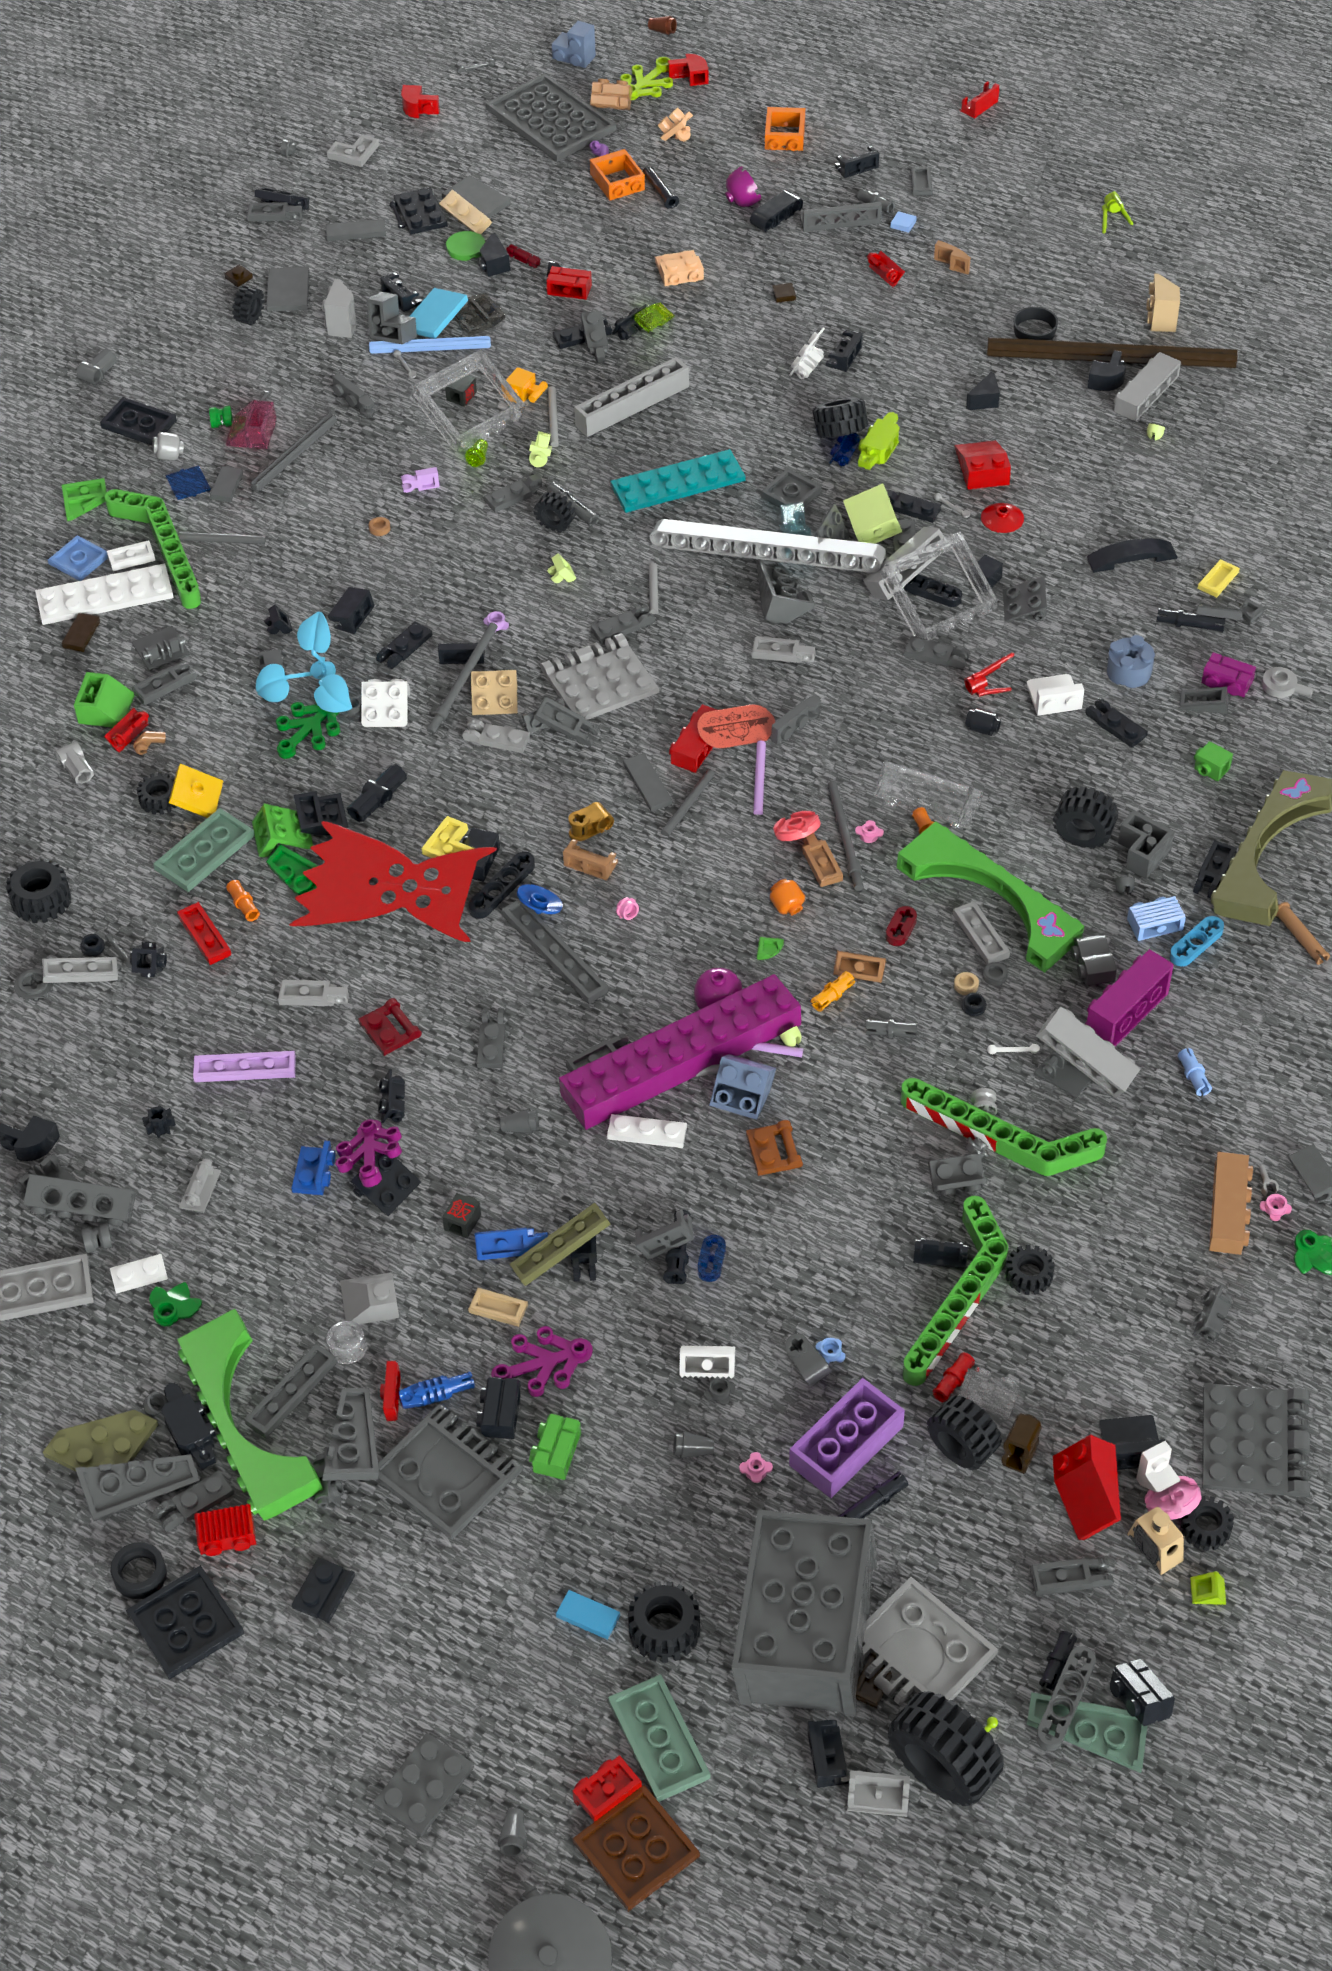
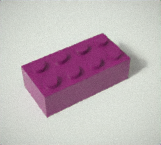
(1130, 997)

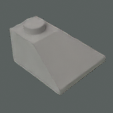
(369, 1298)

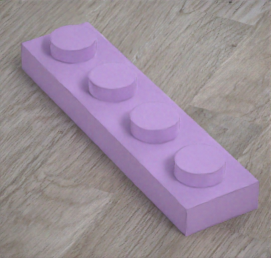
(244, 1066)

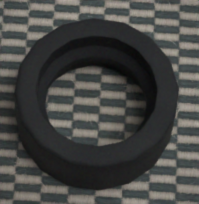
(147, 1587)

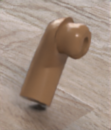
(146, 738)

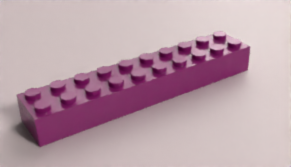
(679, 1051)

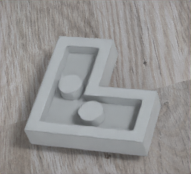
(356, 154)

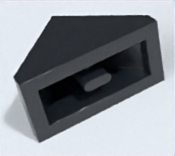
(984, 394)

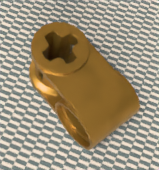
(591, 820)

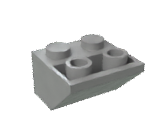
(339, 311)

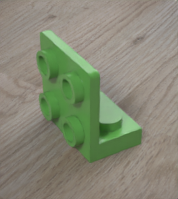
(277, 826)

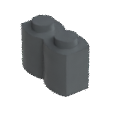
(1094, 959)

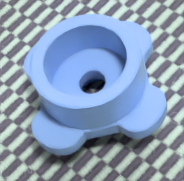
(831, 1344)

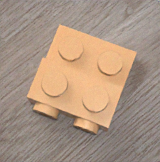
(680, 267)

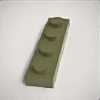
(560, 1244)

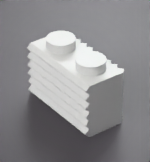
(707, 1361)

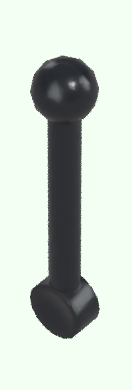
(401, 225)

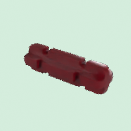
(523, 256)

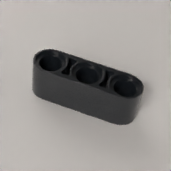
(776, 210)

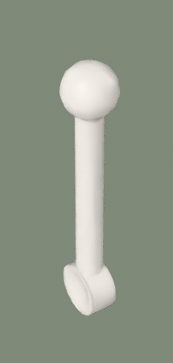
(1034, 1048)

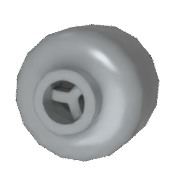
(167, 446)

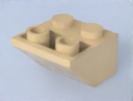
(1163, 304)

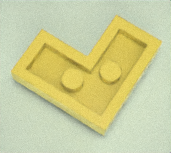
(446, 839)

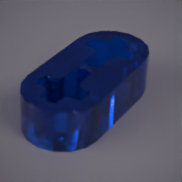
(706, 1257)

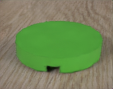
(464, 245)

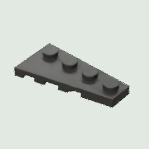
(352, 1444)
(129, 1484)

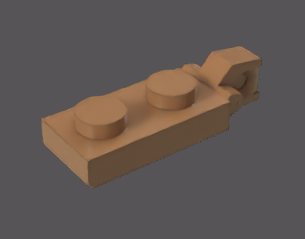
(821, 861)

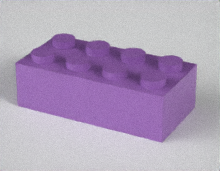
(846, 1437)

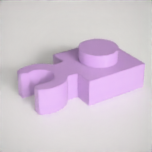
(423, 480)

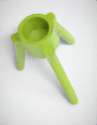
(1113, 204)

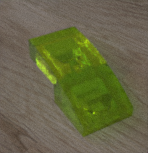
(653, 316)

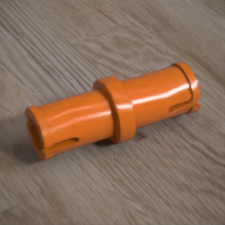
(243, 900)

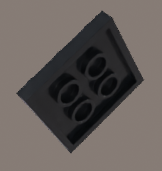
(185, 1622)

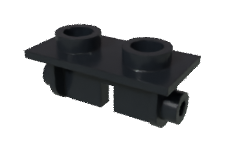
(625, 326)
(388, 1105)
(940, 1253)

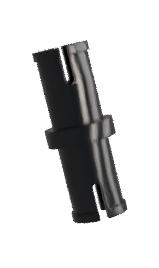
(1057, 1659)

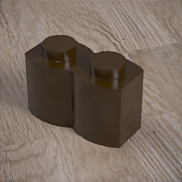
(1021, 1443)

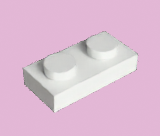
(131, 555)
(138, 1273)

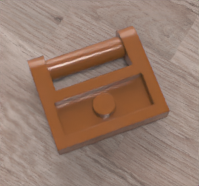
(765, 1149)

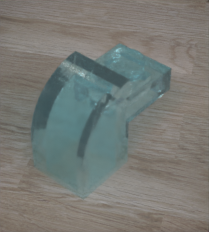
(794, 519)

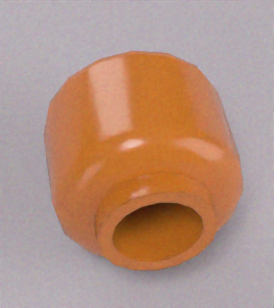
(787, 897)

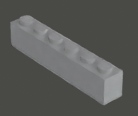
(631, 396)

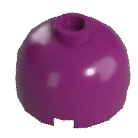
(741, 188)
(715, 985)

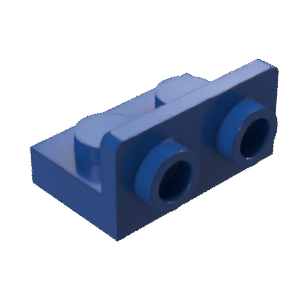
(312, 1169)

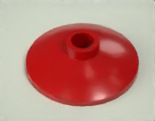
(1002, 517)

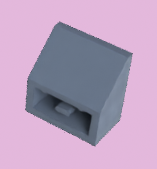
(742, 1086)

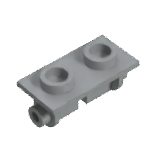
(200, 1187)

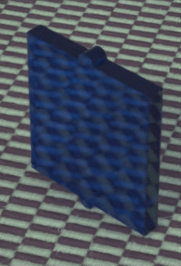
(188, 482)

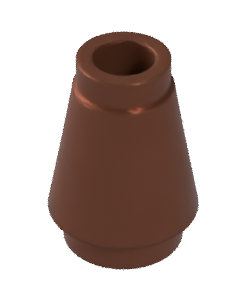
(663, 24)

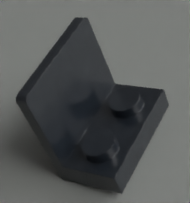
(1130, 1438)

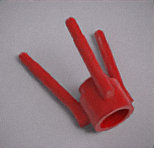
(977, 682)

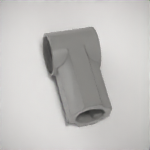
(74, 761)

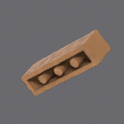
(1229, 1203)

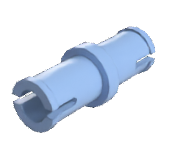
(1194, 1071)

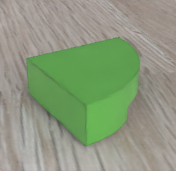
(769, 947)

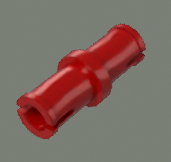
(953, 1377)

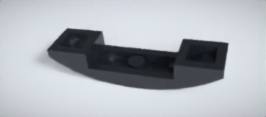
(1129, 551)

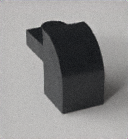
(1107, 375)
(31, 1143)

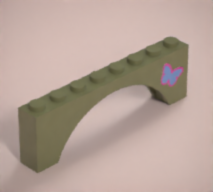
(1241, 890)

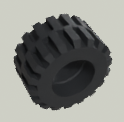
(840, 417)
(1085, 817)
(42, 903)
(964, 1432)
(664, 1642)

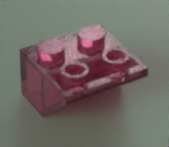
(253, 426)

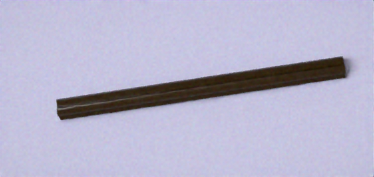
(1103, 352)

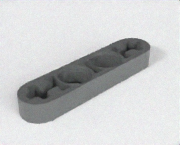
(1065, 1697)

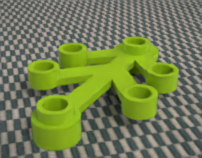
(647, 81)

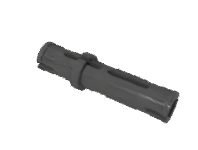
(581, 510)

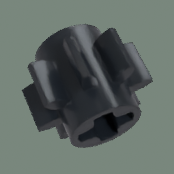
(158, 1121)

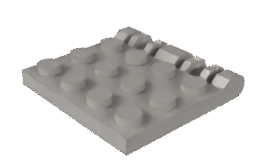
(600, 681)
(922, 1645)

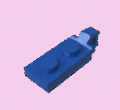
(506, 1242)

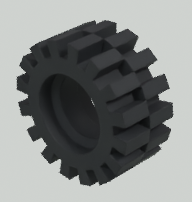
(248, 305)
(554, 511)
(154, 784)
(1026, 1282)
(1203, 1537)

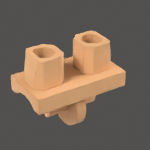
(678, 127)

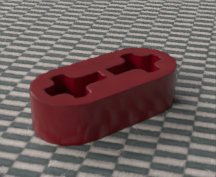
(905, 927)

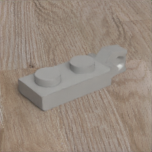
(782, 650)
(311, 993)

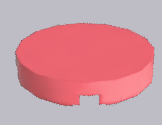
(797, 827)

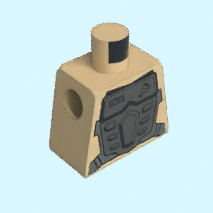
(1155, 1536)

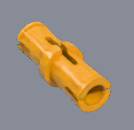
(832, 991)

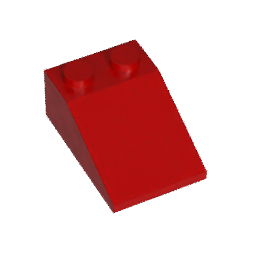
(983, 464)
(1088, 1485)

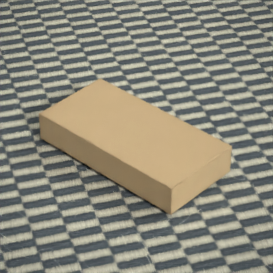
(498, 1307)

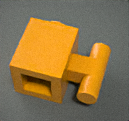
(525, 385)

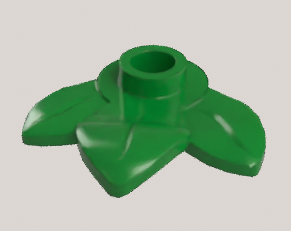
(1315, 1255)
(175, 1301)

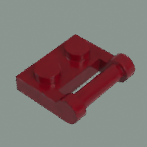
(382, 1030)

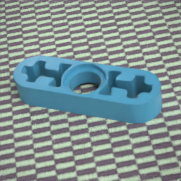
(1198, 932)

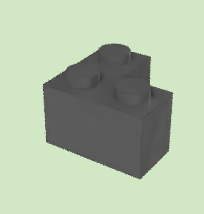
(385, 321)
(1146, 841)

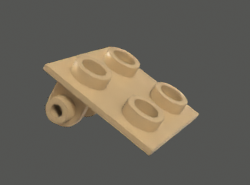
(494, 692)

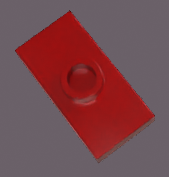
(390, 1390)

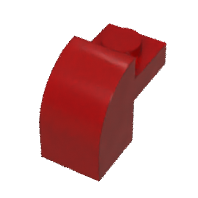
(692, 66)
(416, 103)

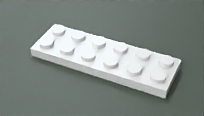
(104, 593)

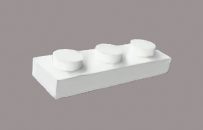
(647, 1131)

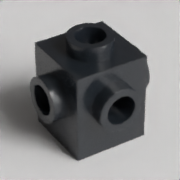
(141, 963)

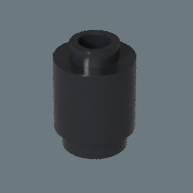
(983, 721)

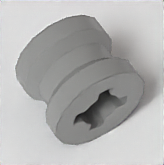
(985, 1100)

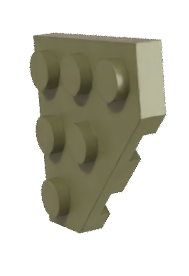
(101, 1441)

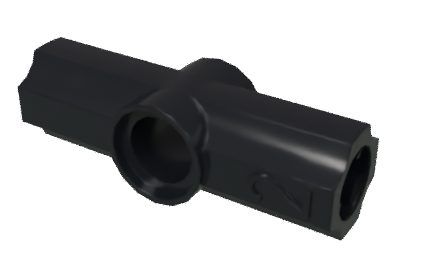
(376, 793)

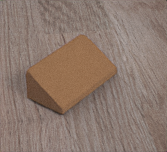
(860, 966)

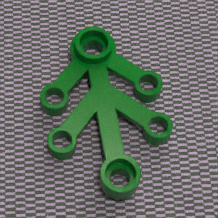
(308, 724)

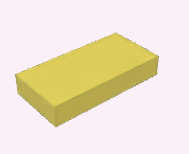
(1218, 578)

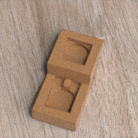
(947, 253)

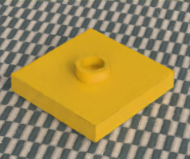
(195, 791)

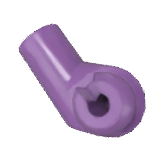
(598, 148)

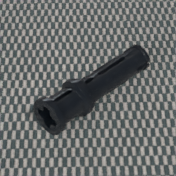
(675, 1265)

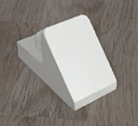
(1155, 1470)

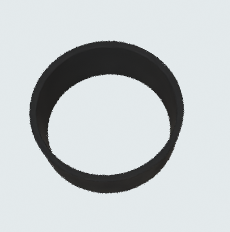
(1035, 313)

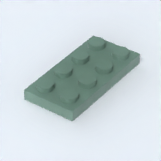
(203, 850)
(659, 1738)

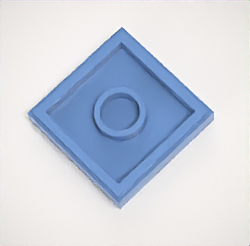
(78, 558)

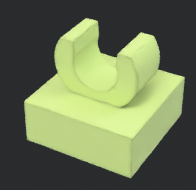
(561, 570)

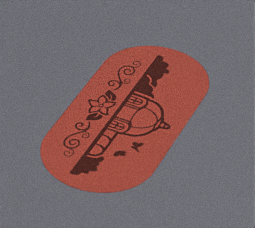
(736, 726)

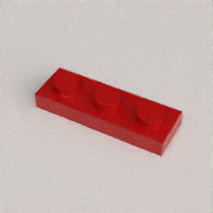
(204, 933)

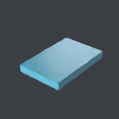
(437, 311)

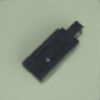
(269, 195)
(914, 506)

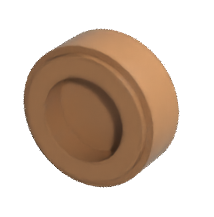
(379, 526)

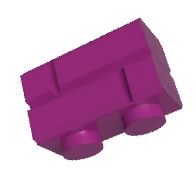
(1228, 673)

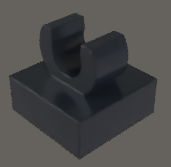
(278, 621)

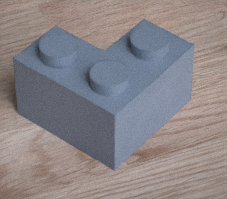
(576, 45)

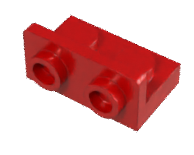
(606, 1787)

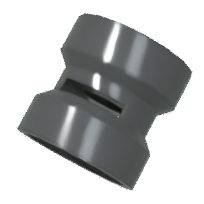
(91, 1240)

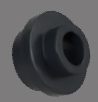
(89, 940)
(974, 998)

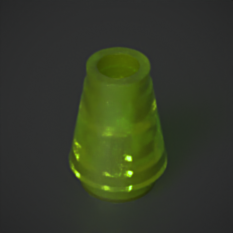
(476, 453)

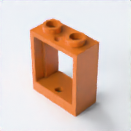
(785, 118)
(620, 161)

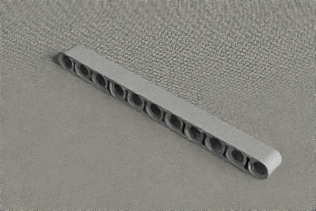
(768, 545)

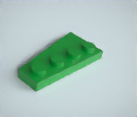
(290, 868)

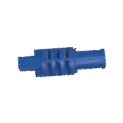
(434, 1390)

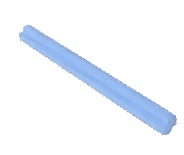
(431, 344)

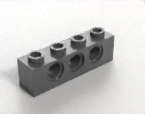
(41, 1187)

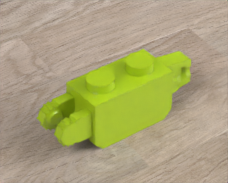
(879, 441)

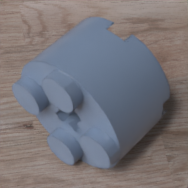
(1130, 661)

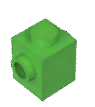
(1212, 761)

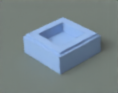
(903, 221)

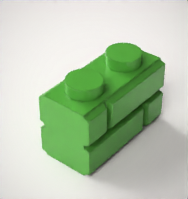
(556, 1446)

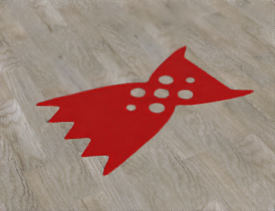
(354, 859)

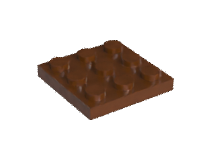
(636, 1847)

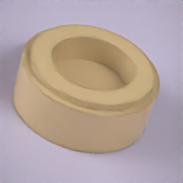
(966, 983)

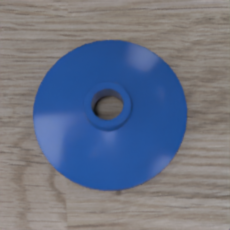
(539, 899)

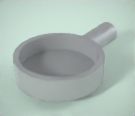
(1282, 683)

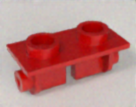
(885, 267)
(127, 729)

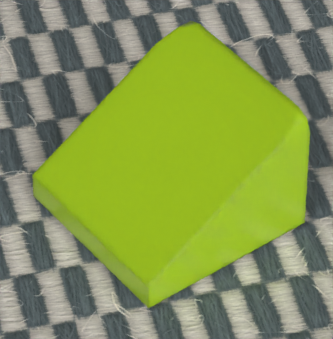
(1208, 1589)

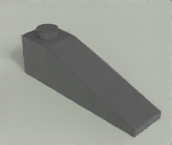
(780, 595)

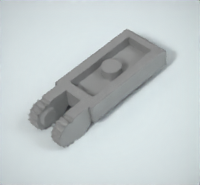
(496, 736)

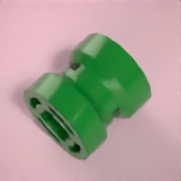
(216, 418)

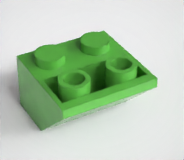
(102, 700)

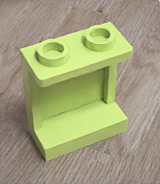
(872, 515)

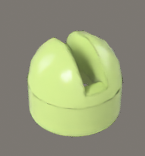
(1155, 429)
(791, 1037)

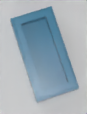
(588, 1614)

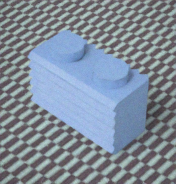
(1156, 918)

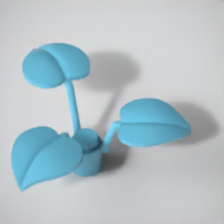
(333, 691)

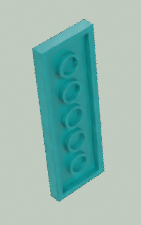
(677, 480)

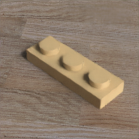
(465, 212)

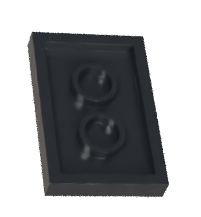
(420, 210)
(137, 420)

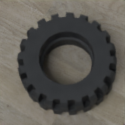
(945, 1748)

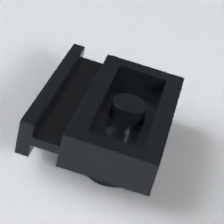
(323, 1590)

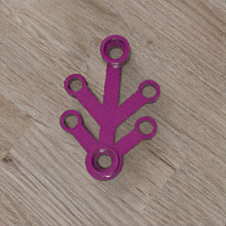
(369, 1132)
(546, 1359)

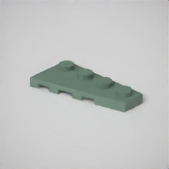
(1098, 1729)

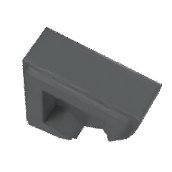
(1251, 610)

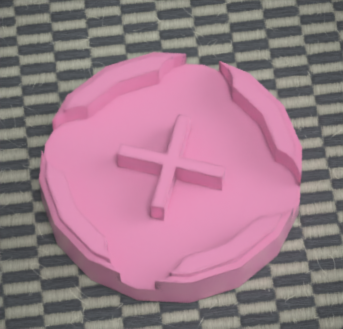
(1177, 1499)

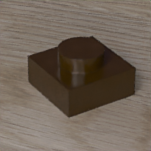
(238, 275)

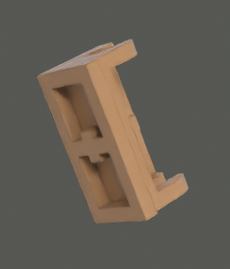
(589, 862)

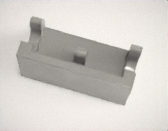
(878, 1793)

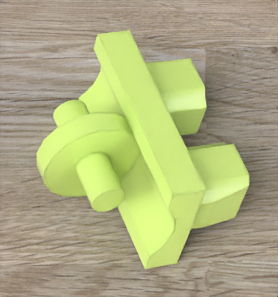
(540, 449)

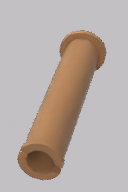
(1301, 933)

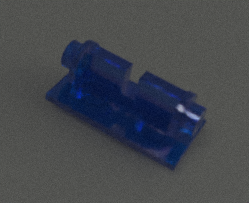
(843, 452)

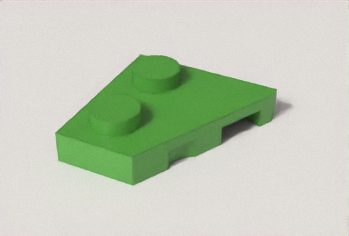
(83, 497)

